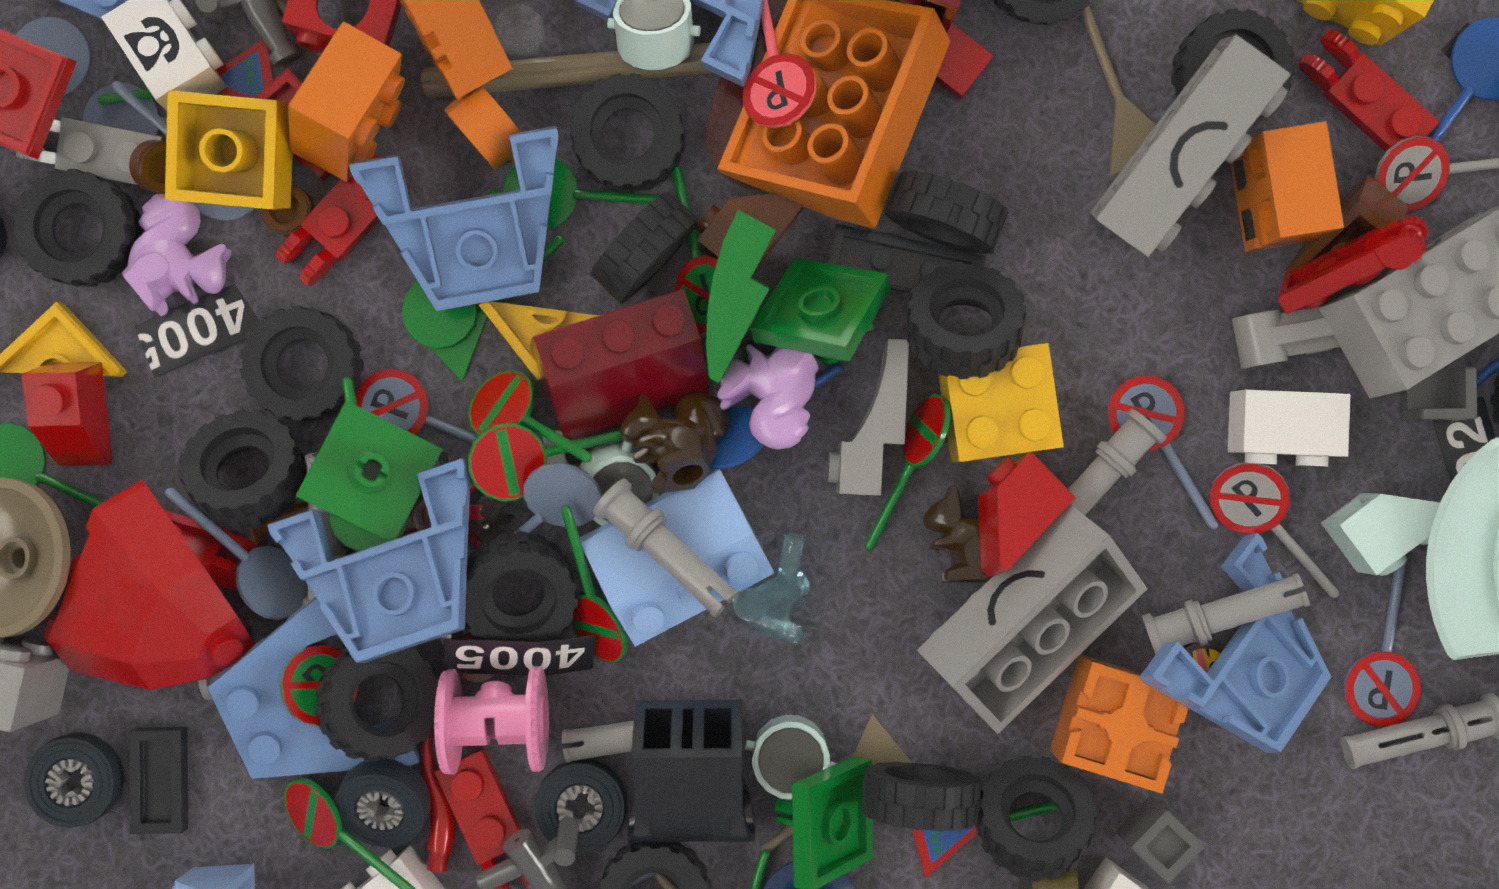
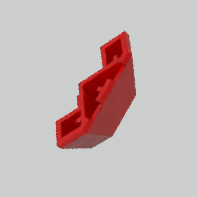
(143, 602)

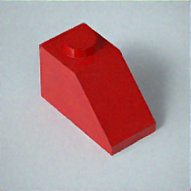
(69, 412)
(1017, 510)

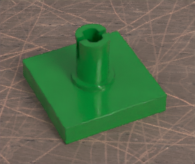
(821, 309)
(368, 472)
(828, 823)

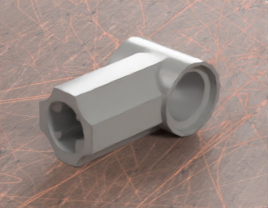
(1275, 335)

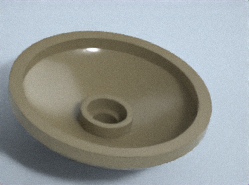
(31, 556)

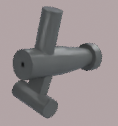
(264, 18)
(534, 861)

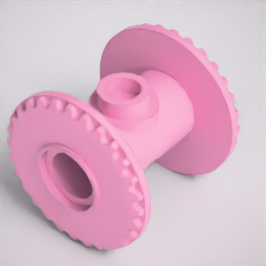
(491, 715)

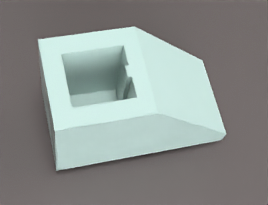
(1380, 530)

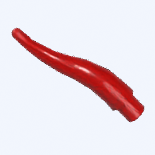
(442, 818)

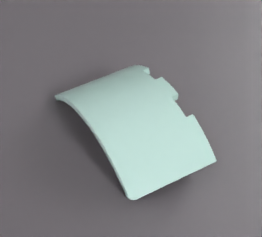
(1465, 559)

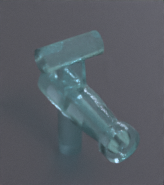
(777, 596)

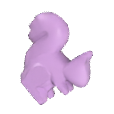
(162, 262)
(782, 383)

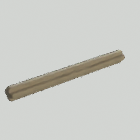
(566, 71)

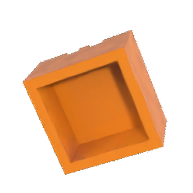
(458, 42)
(1289, 187)
(1117, 722)

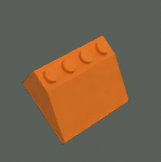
(871, 87)

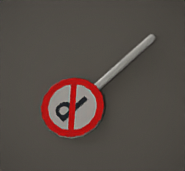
(1419, 170)
(1254, 500)

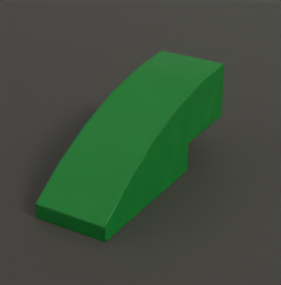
(734, 292)

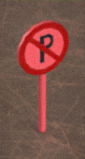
(779, 86)

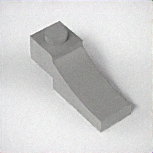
(860, 461)

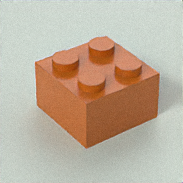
(346, 102)

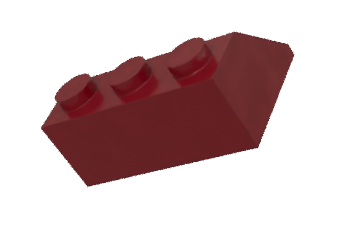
(608, 361)

